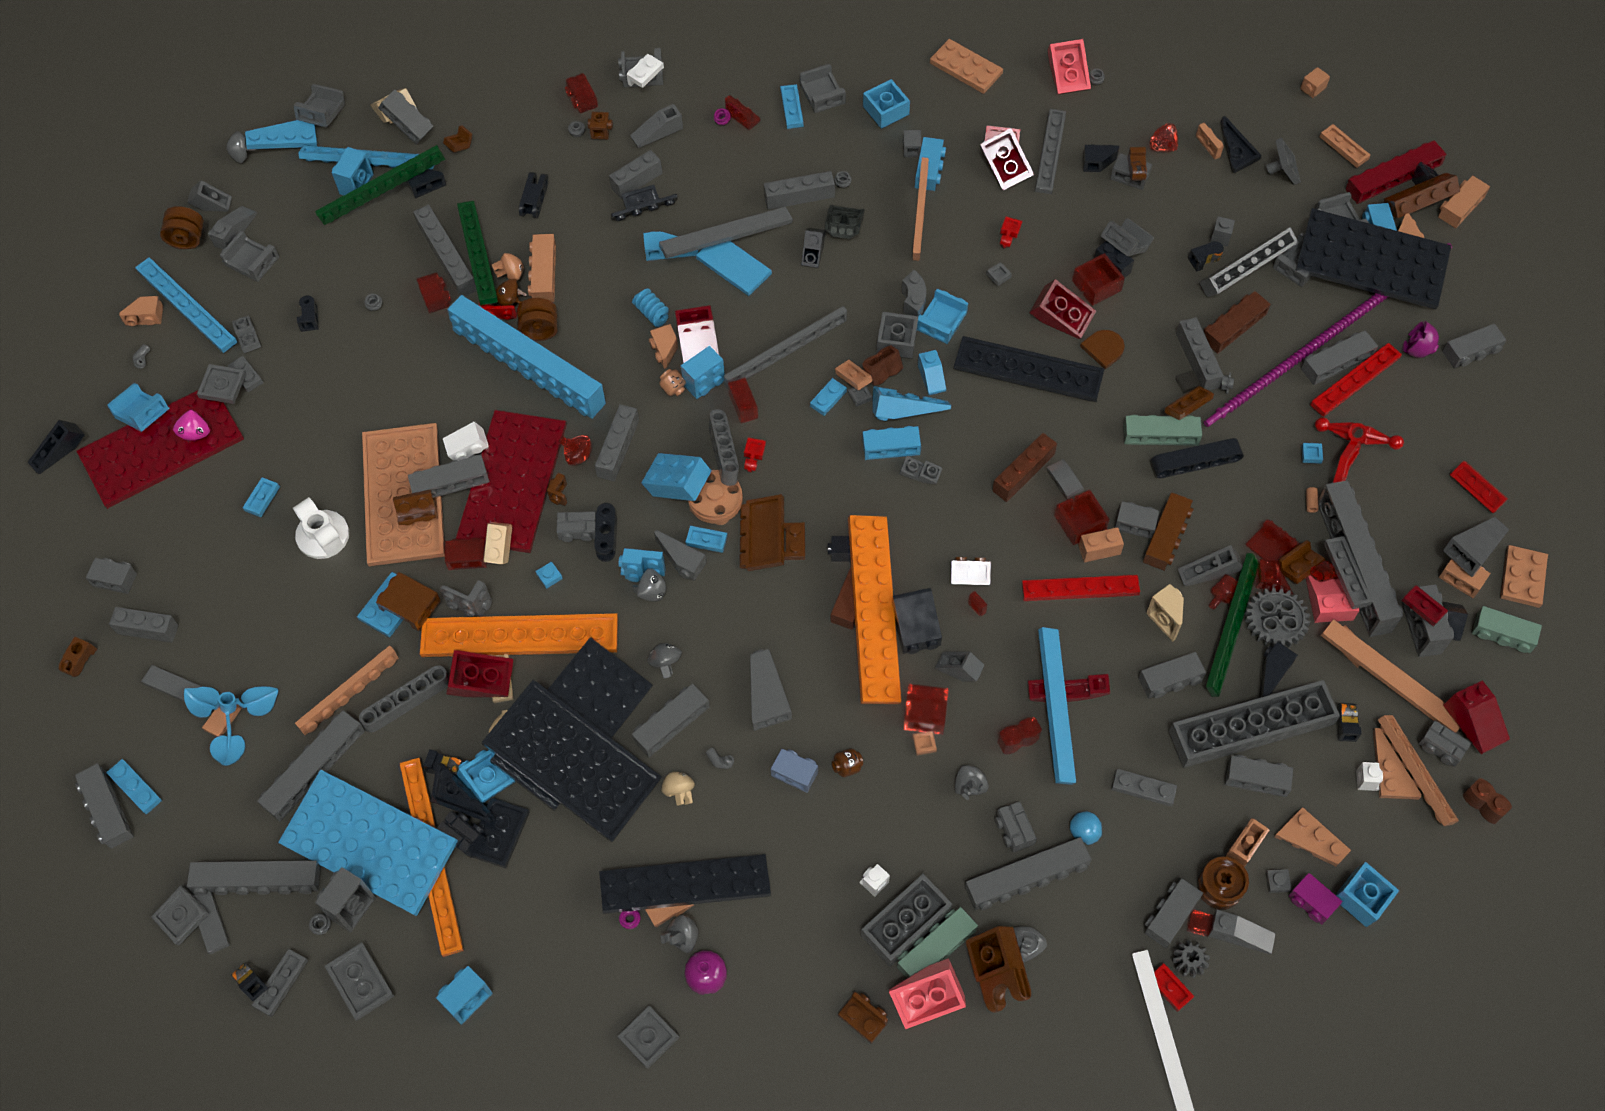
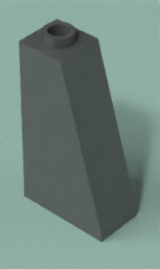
(1476, 545)
(767, 692)

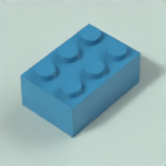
(676, 476)

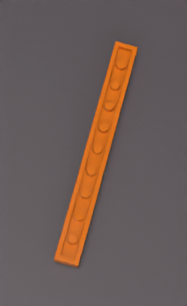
(440, 894)

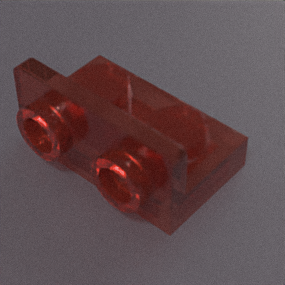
(741, 113)

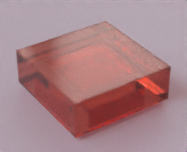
(977, 604)
(1200, 923)

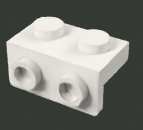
(644, 71)

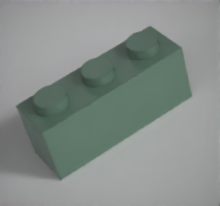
(1506, 629)

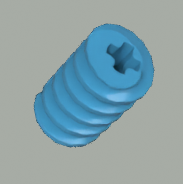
(651, 307)

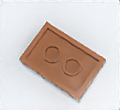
(1524, 576)

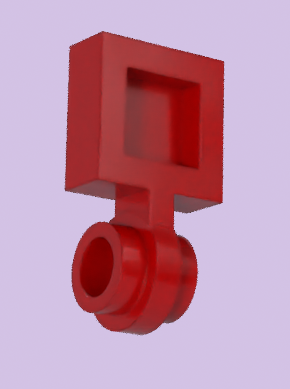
(1009, 228)
(754, 450)

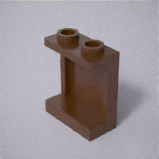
(408, 600)

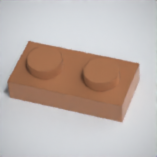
(1209, 140)
(853, 375)

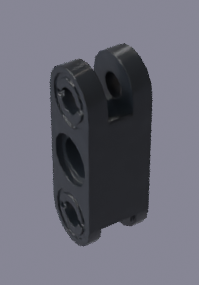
(533, 195)
(605, 521)

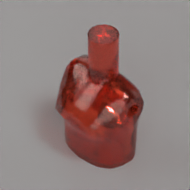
(1323, 572)
(1223, 591)

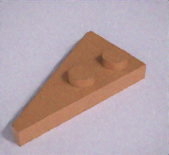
(1396, 780)

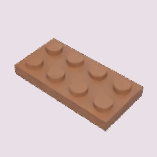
(966, 66)

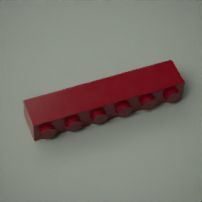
(1394, 172)

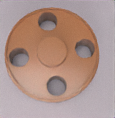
(716, 498)

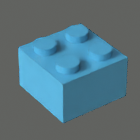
(886, 103)
(352, 170)
(703, 372)
(1366, 894)
(464, 994)

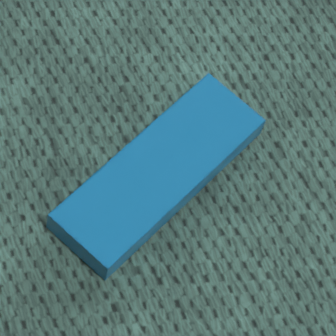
(791, 106)

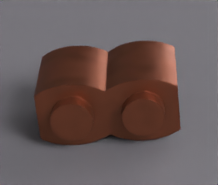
(883, 364)
(1487, 801)

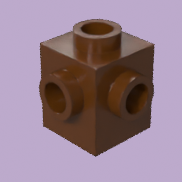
(600, 125)

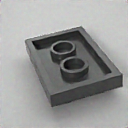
(359, 981)

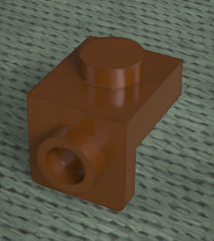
(459, 141)
(556, 488)

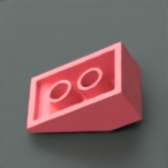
(1069, 66)
(1329, 601)
(928, 994)

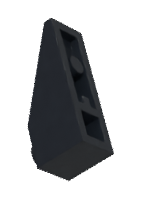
(57, 444)
(1275, 666)

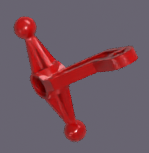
(1347, 431)

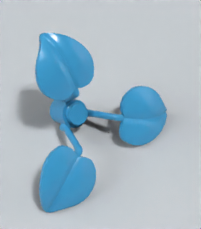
(204, 699)

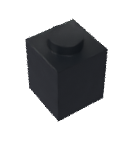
(839, 549)

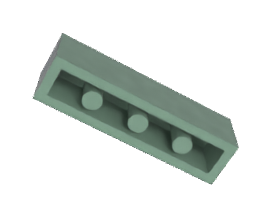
(1162, 430)
(939, 944)

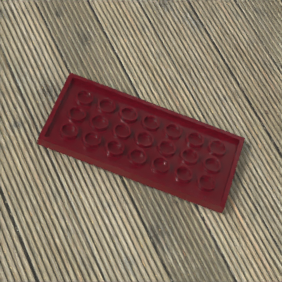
(137, 460)
(519, 473)

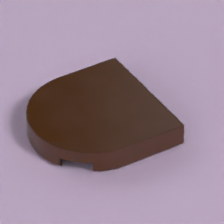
(1104, 347)

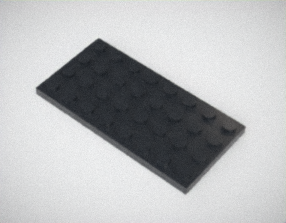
(1374, 258)
(597, 689)
(572, 760)

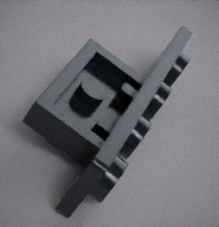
(641, 200)

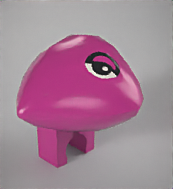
(191, 426)

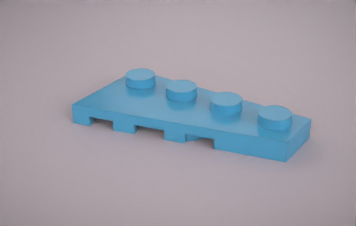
(284, 135)

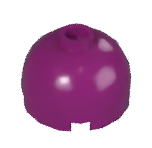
(1423, 340)
(705, 972)

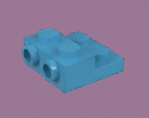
(635, 562)
(483, 777)

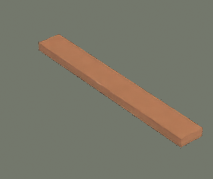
(1389, 674)

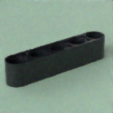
(1197, 458)

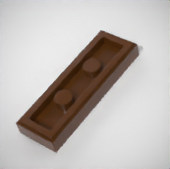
(1189, 403)

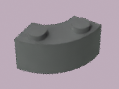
(915, 292)

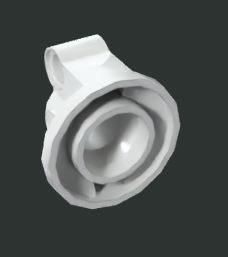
(327, 539)

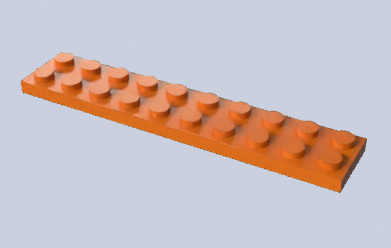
(874, 610)
(517, 634)

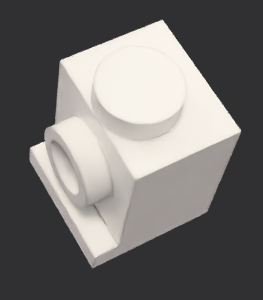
(1369, 776)
(875, 879)

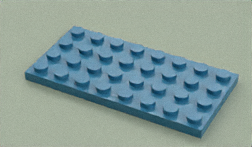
(370, 839)

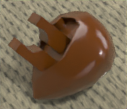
(508, 292)

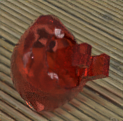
(1165, 138)
(576, 449)

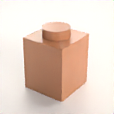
(1315, 82)

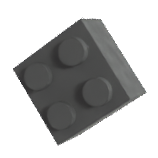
(899, 332)

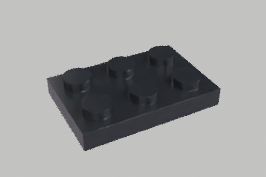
(502, 833)

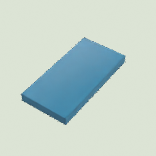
(735, 266)

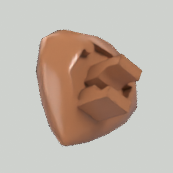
(510, 266)

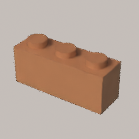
(1464, 202)

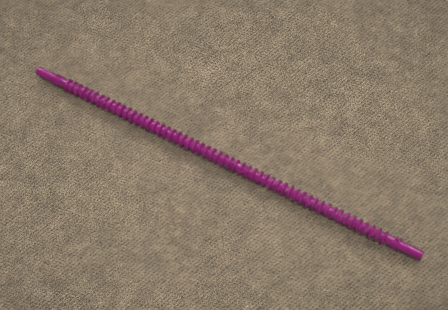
(1296, 357)

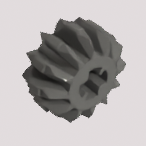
(1182, 958)

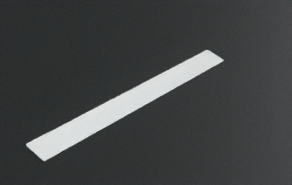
(1162, 1031)

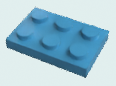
(381, 621)

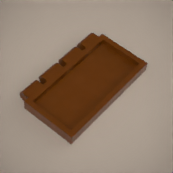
(762, 533)

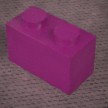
(1315, 899)

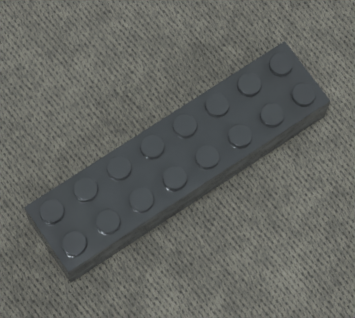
(1344, 518)
(1253, 723)

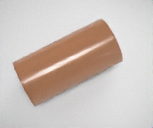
(1312, 499)

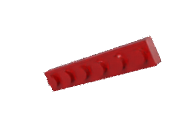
(1355, 379)
(1080, 588)

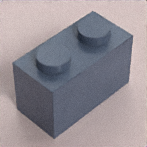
(794, 770)

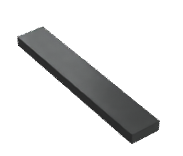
(1050, 151)

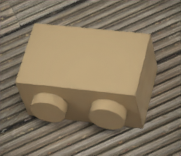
(498, 543)

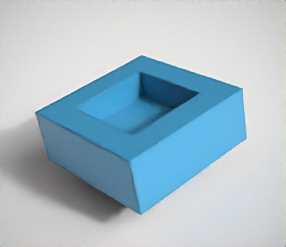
(1312, 453)
(549, 575)

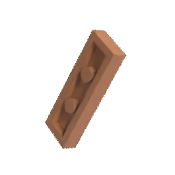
(1345, 146)

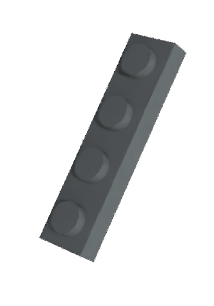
(1348, 572)

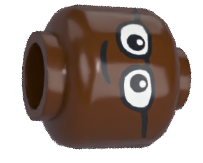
(847, 762)

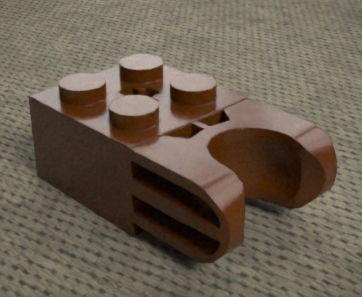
(998, 966)

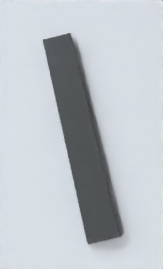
(725, 232)
(787, 346)

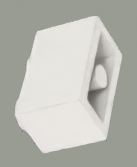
(465, 442)

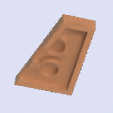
(1309, 834)

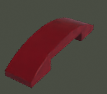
(1076, 690)

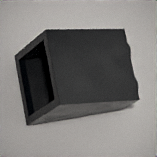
(916, 621)

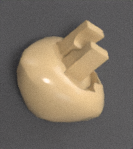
(679, 785)

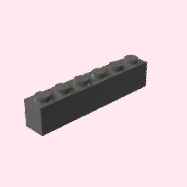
(445, 251)
(1248, 262)
(320, 754)
(1027, 874)
(254, 877)

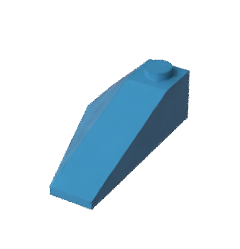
(893, 405)

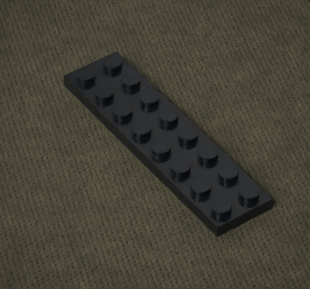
(1029, 369)
(684, 883)

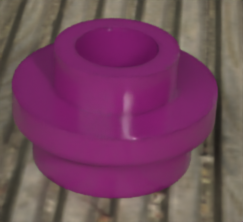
(719, 113)
(629, 925)

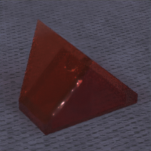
(1271, 576)

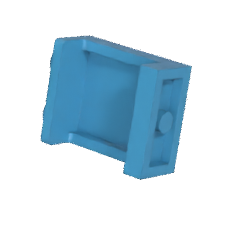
(942, 316)
(137, 407)

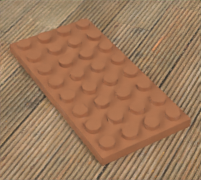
(387, 462)

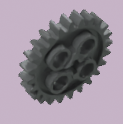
(1277, 617)

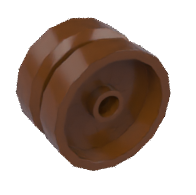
(181, 227)
(537, 319)
(1221, 871)

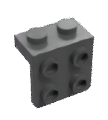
(472, 605)

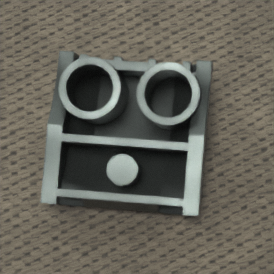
(843, 221)

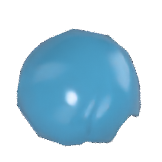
(1086, 826)

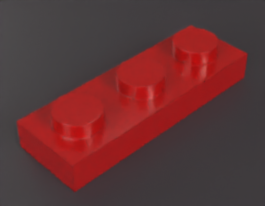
(1479, 486)

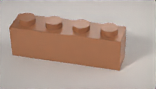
(543, 267)

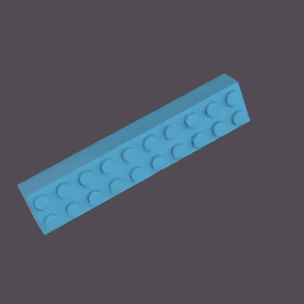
(527, 357)

